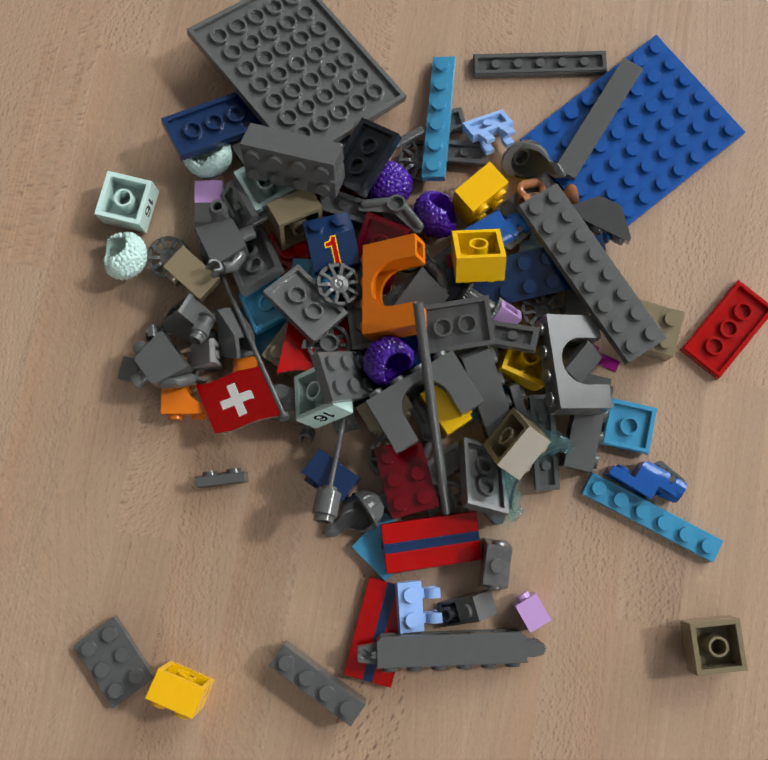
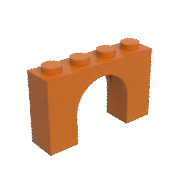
(379, 263)
(181, 401)

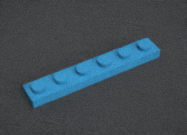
(438, 119)
(652, 517)

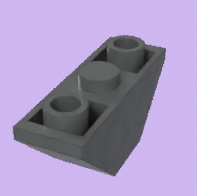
(604, 217)

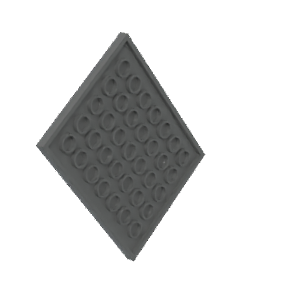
(296, 66)

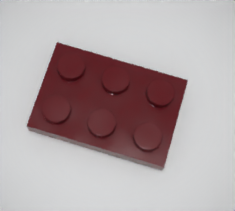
(379, 229)
(406, 480)

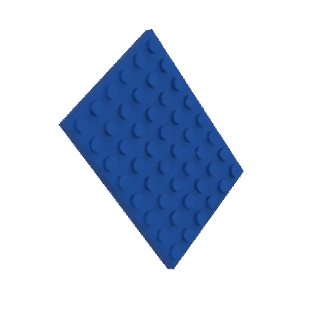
(654, 140)

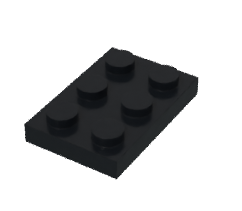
(367, 155)

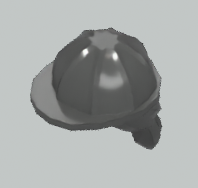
(529, 161)
(358, 512)

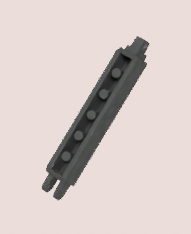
(449, 648)

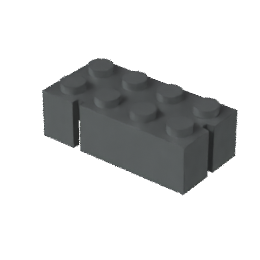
(293, 160)

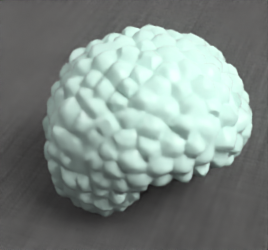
(210, 163)
(124, 255)

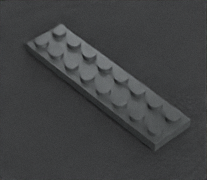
(591, 273)

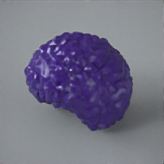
(392, 181)
(436, 213)
(387, 360)

